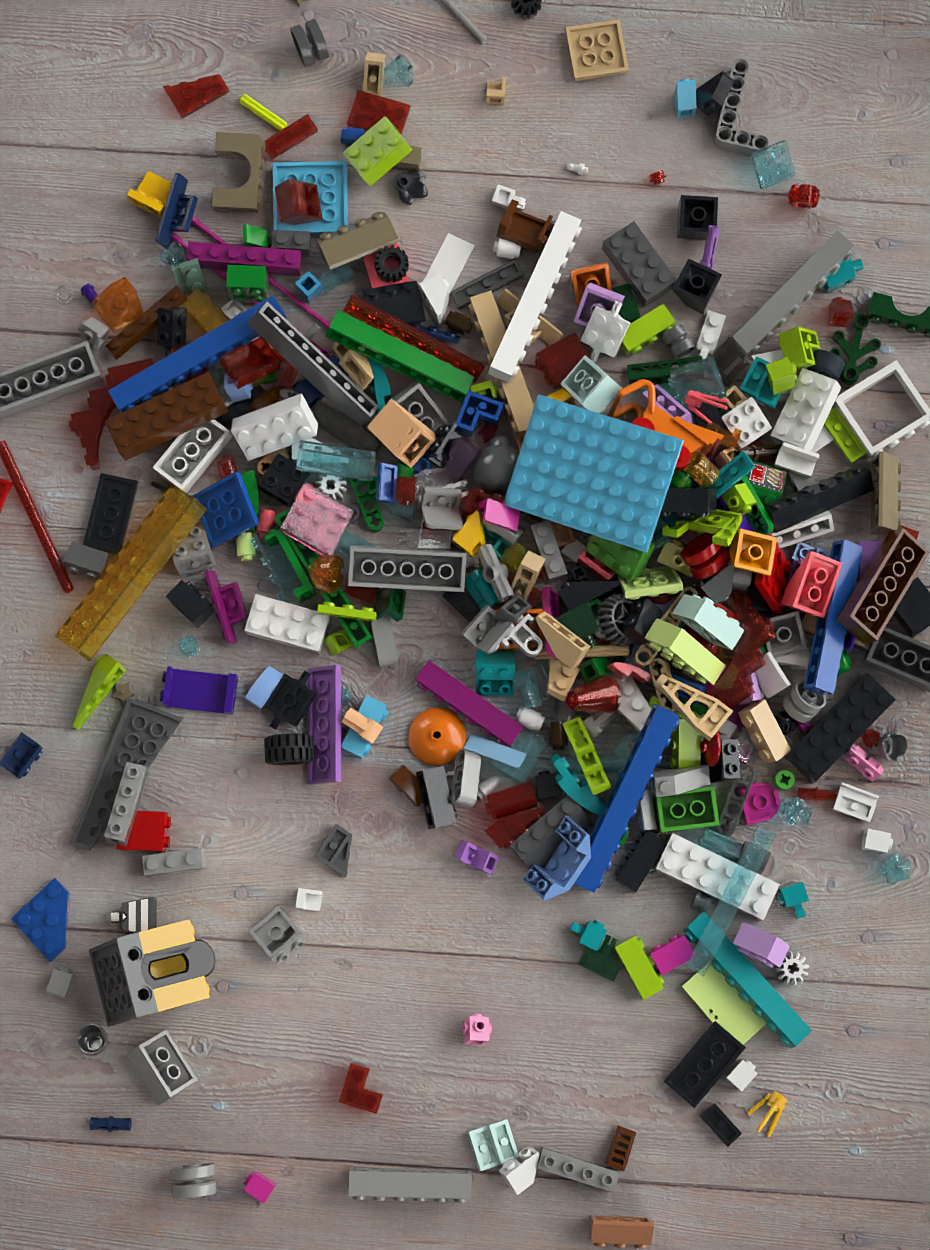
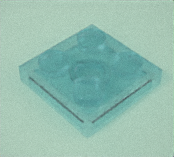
(773, 164)

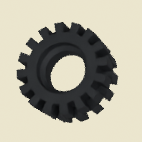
(391, 253)

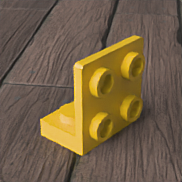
(151, 194)

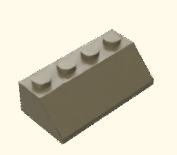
(357, 240)
(885, 494)

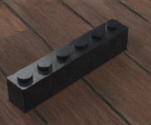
(820, 497)

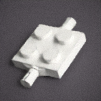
(605, 331)

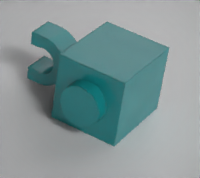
(793, 896)
(590, 935)

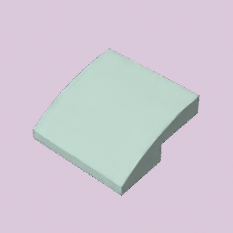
(492, 1144)

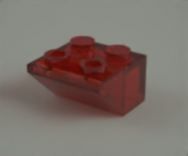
(298, 202)

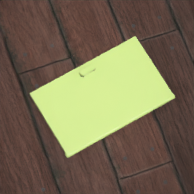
(721, 1000)

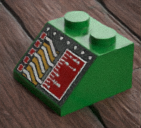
(767, 482)

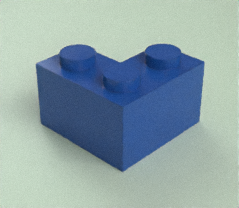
(477, 408)

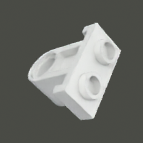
(522, 636)

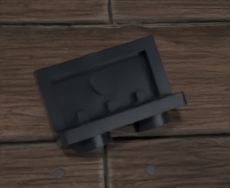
(172, 327)

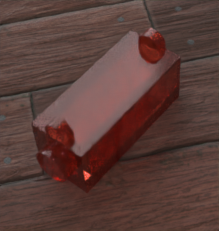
(511, 801)

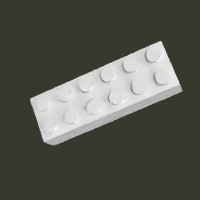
(711, 874)

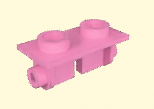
(856, 757)

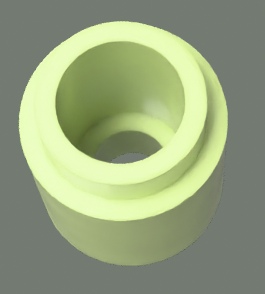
(245, 547)

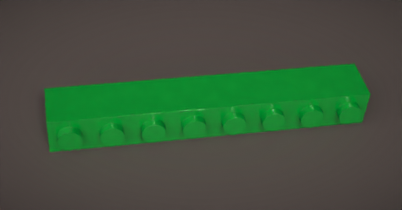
(399, 356)
(354, 628)

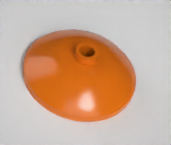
(433, 750)

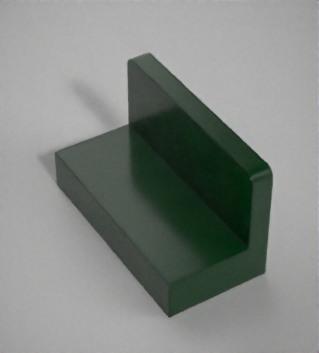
(390, 602)

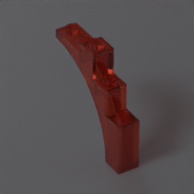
(91, 422)
(748, 657)

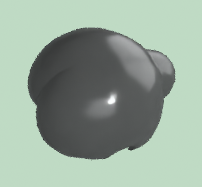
(495, 466)

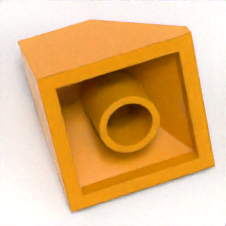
(753, 551)

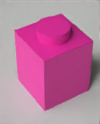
(259, 1186)

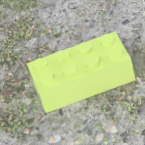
(684, 652)

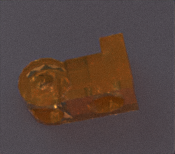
(730, 439)

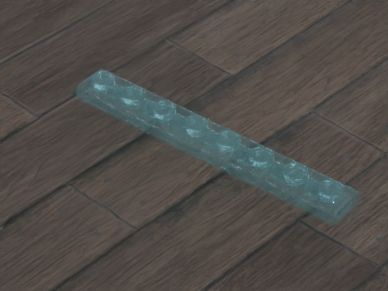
(730, 900)

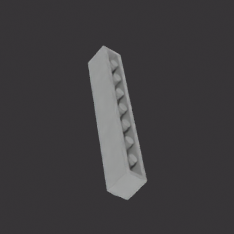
(794, 292)

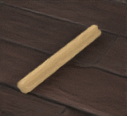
(598, 651)

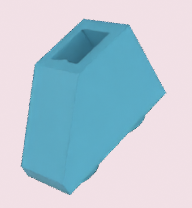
(685, 98)

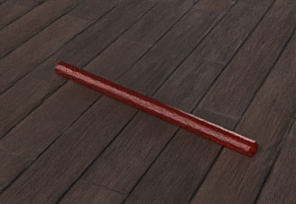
(35, 518)

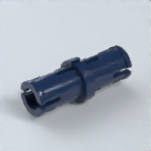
(110, 1123)

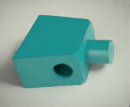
(843, 276)

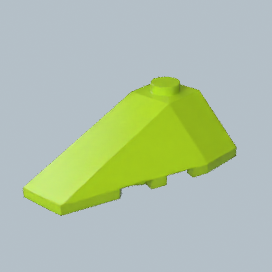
(102, 680)

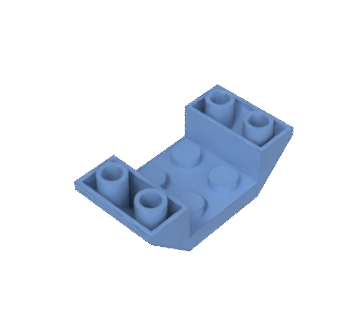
(564, 864)

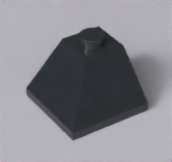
(696, 285)

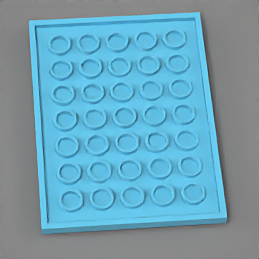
(593, 473)

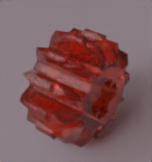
(803, 196)

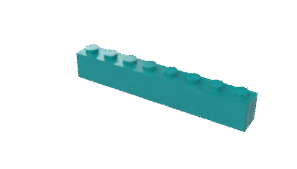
(752, 987)

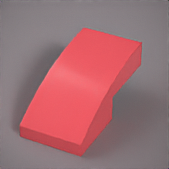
(624, 670)

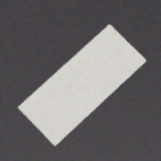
(450, 259)

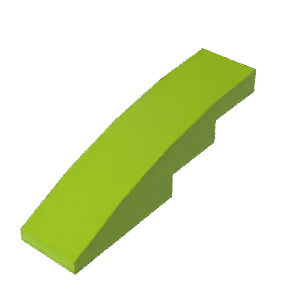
(586, 755)

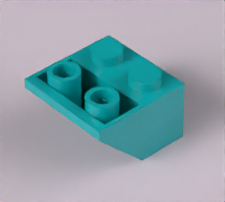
(495, 673)

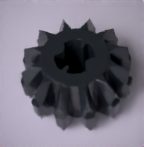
(524, 8)

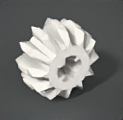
(331, 479)
(789, 960)

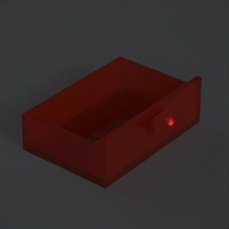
(250, 362)

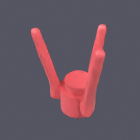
(695, 399)

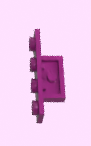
(228, 604)

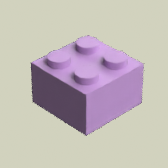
(592, 297)
(761, 945)

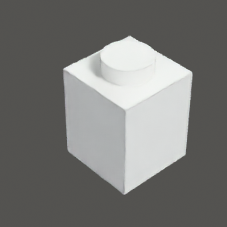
(876, 841)
(741, 1074)

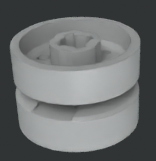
(802, 703)

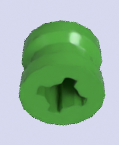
(780, 781)

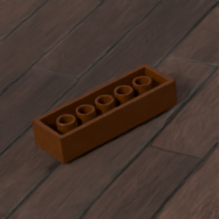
(166, 416)
(883, 586)

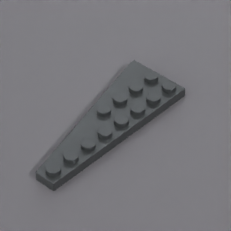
(137, 740)

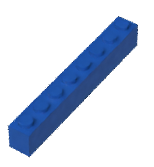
(829, 633)

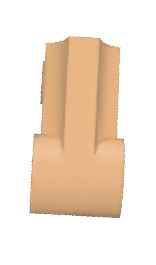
(366, 728)

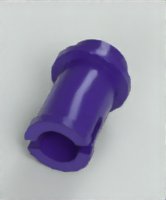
(89, 292)

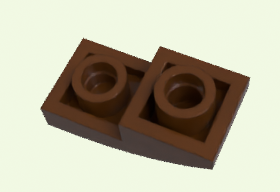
(407, 782)

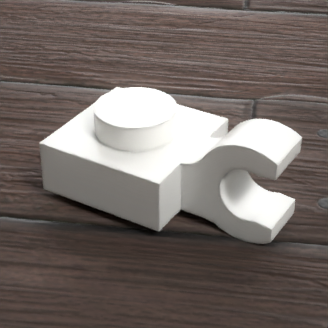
(504, 196)

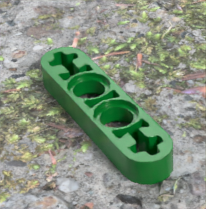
(362, 498)
(758, 524)

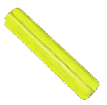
(263, 112)

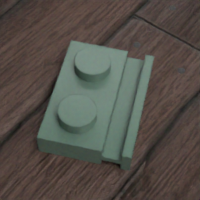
(189, 276)

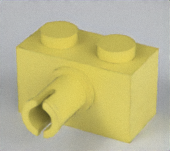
(671, 556)

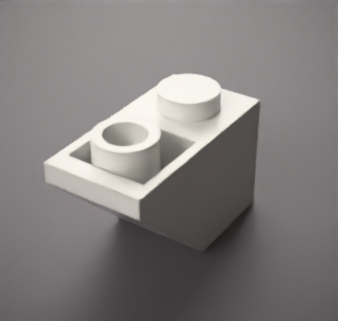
(521, 1170)

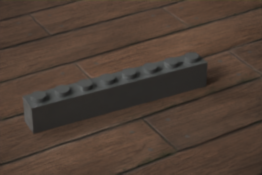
(312, 364)

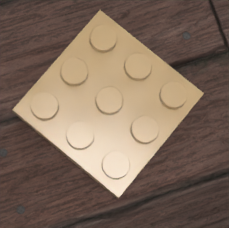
(596, 50)

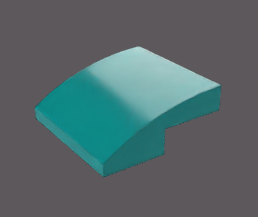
(757, 384)

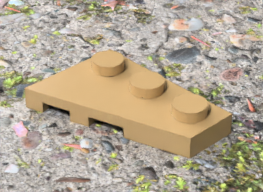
(560, 678)

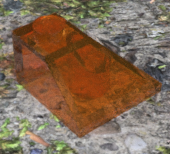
(118, 304)

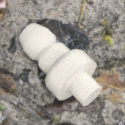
(577, 168)

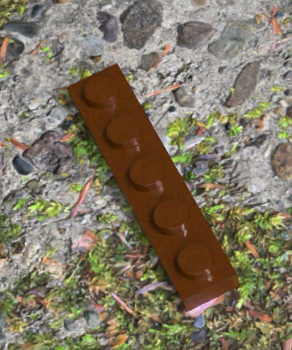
(144, 323)

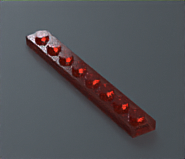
(406, 333)

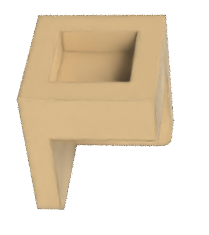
(496, 92)

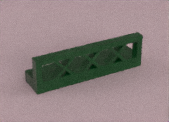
(660, 375)

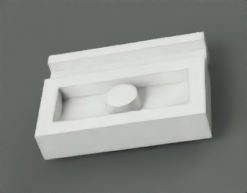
(855, 802)

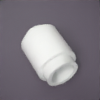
(506, 249)
(530, 719)

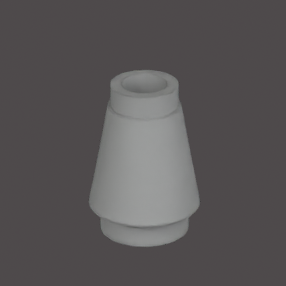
(487, 787)

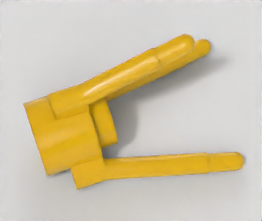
(775, 1103)

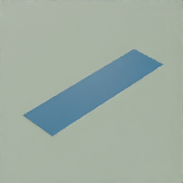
(495, 751)

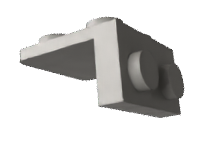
(441, 507)
(487, 632)

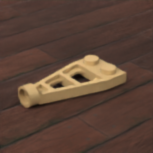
(711, 721)

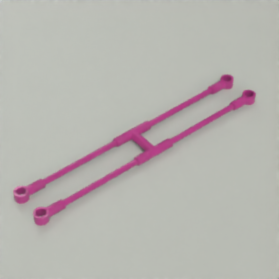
(196, 222)

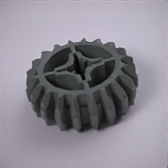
(610, 612)

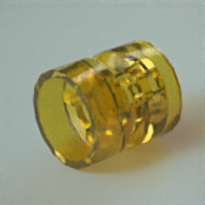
(702, 470)

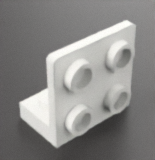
(749, 420)

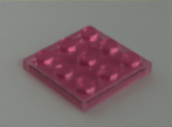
(316, 520)

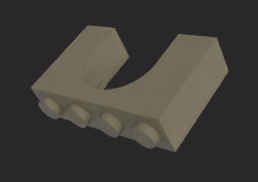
(247, 196)

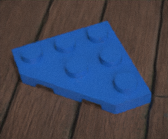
(46, 919)

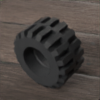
(289, 749)

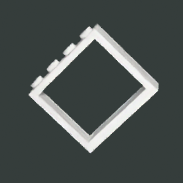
(908, 431)

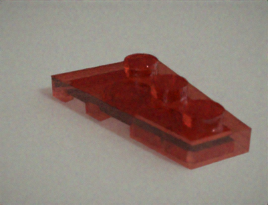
(196, 94)

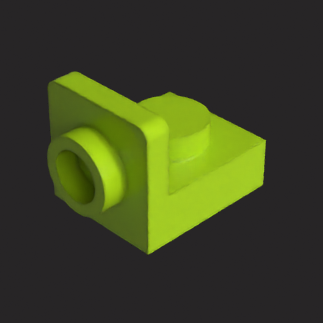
(484, 388)

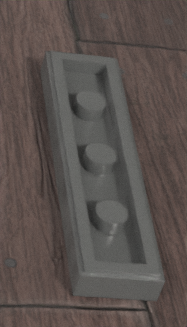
(488, 282)

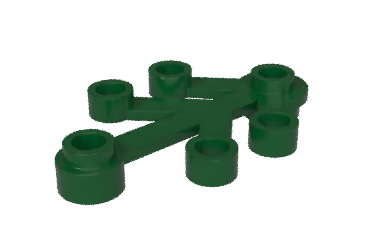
(854, 352)

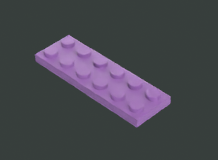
(325, 724)

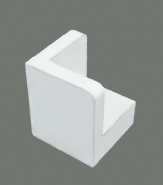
(309, 899)

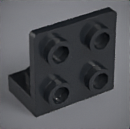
(439, 451)
(283, 480)

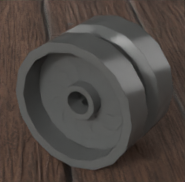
(310, 41)

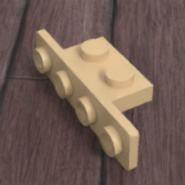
(545, 330)

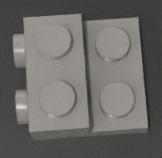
(278, 935)

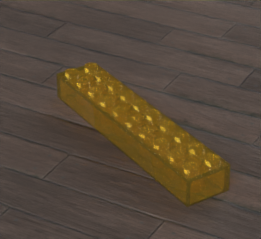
(131, 572)

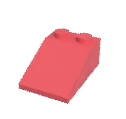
(812, 585)

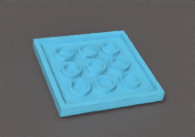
(332, 192)

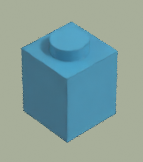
(308, 287)

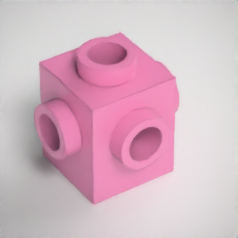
(476, 1030)

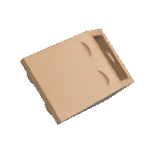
(401, 433)

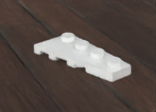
(632, 703)

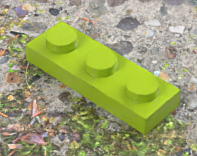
(843, 436)
(347, 611)

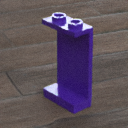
(199, 691)

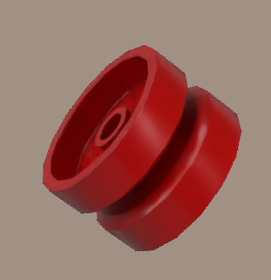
(704, 556)

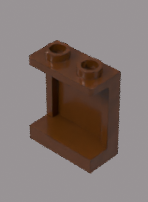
(523, 228)

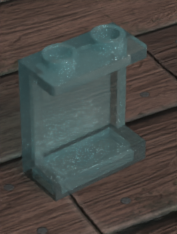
(697, 376)

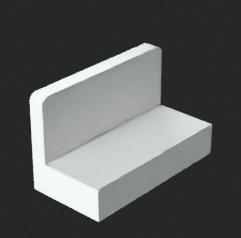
(796, 460)

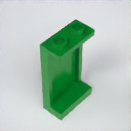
(305, 591)

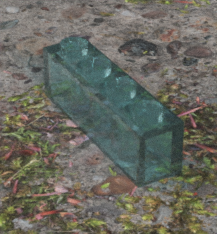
(335, 460)

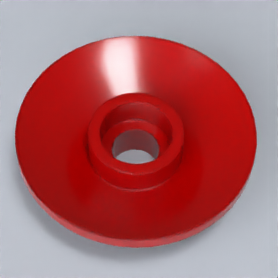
(711, 749)

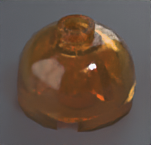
(326, 573)

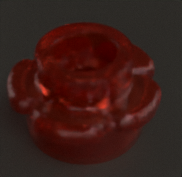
(657, 177)
(866, 738)

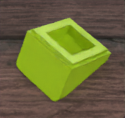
(338, 642)

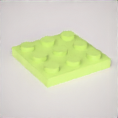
(652, 583)

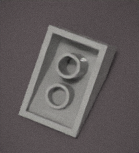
(420, 405)

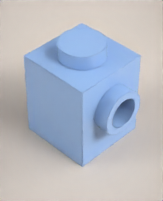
(234, 393)

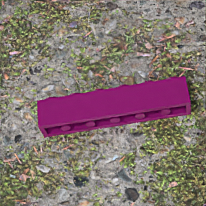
(221, 255)
(469, 704)

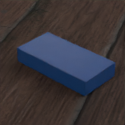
(386, 483)

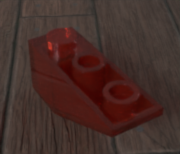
(507, 827)

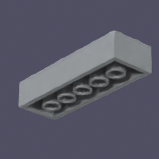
(48, 379)
(406, 568)
(409, 1183)

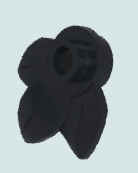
(414, 187)

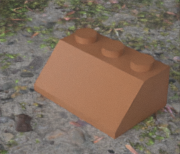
(621, 1231)

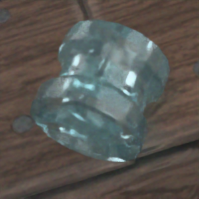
(185, 645)

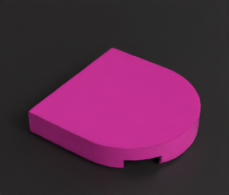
(760, 804)

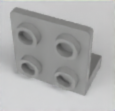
(193, 553)

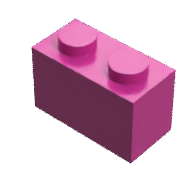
(671, 954)

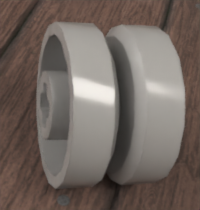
(193, 1180)

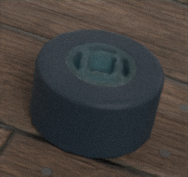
(827, 364)

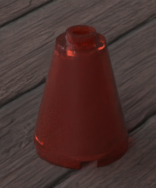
(595, 696)

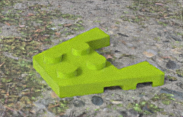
(720, 524)

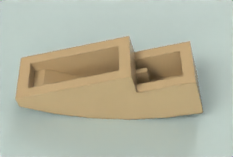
(355, 365)

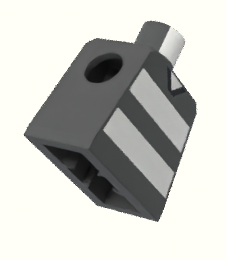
(137, 915)

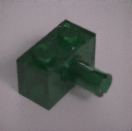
(600, 960)

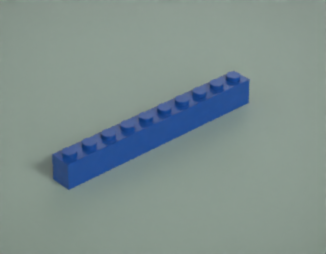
(188, 360)
(627, 793)

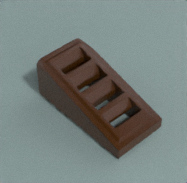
(609, 1162)

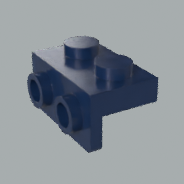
(21, 755)

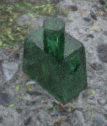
(581, 623)

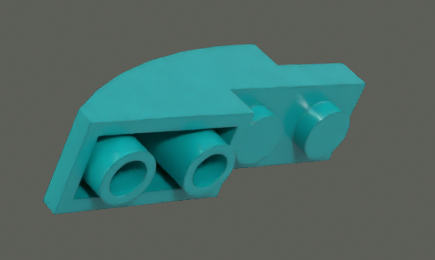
(381, 386)
(575, 788)

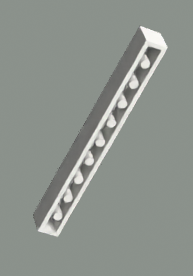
(534, 297)

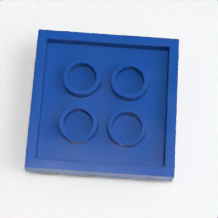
(228, 510)

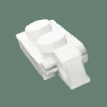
(710, 333)

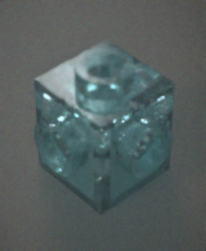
(796, 811)
(903, 868)

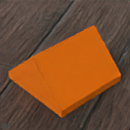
(594, 274)

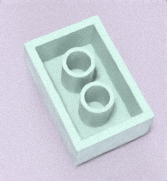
(590, 385)
(708, 621)

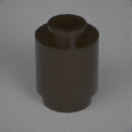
(459, 322)
(557, 736)

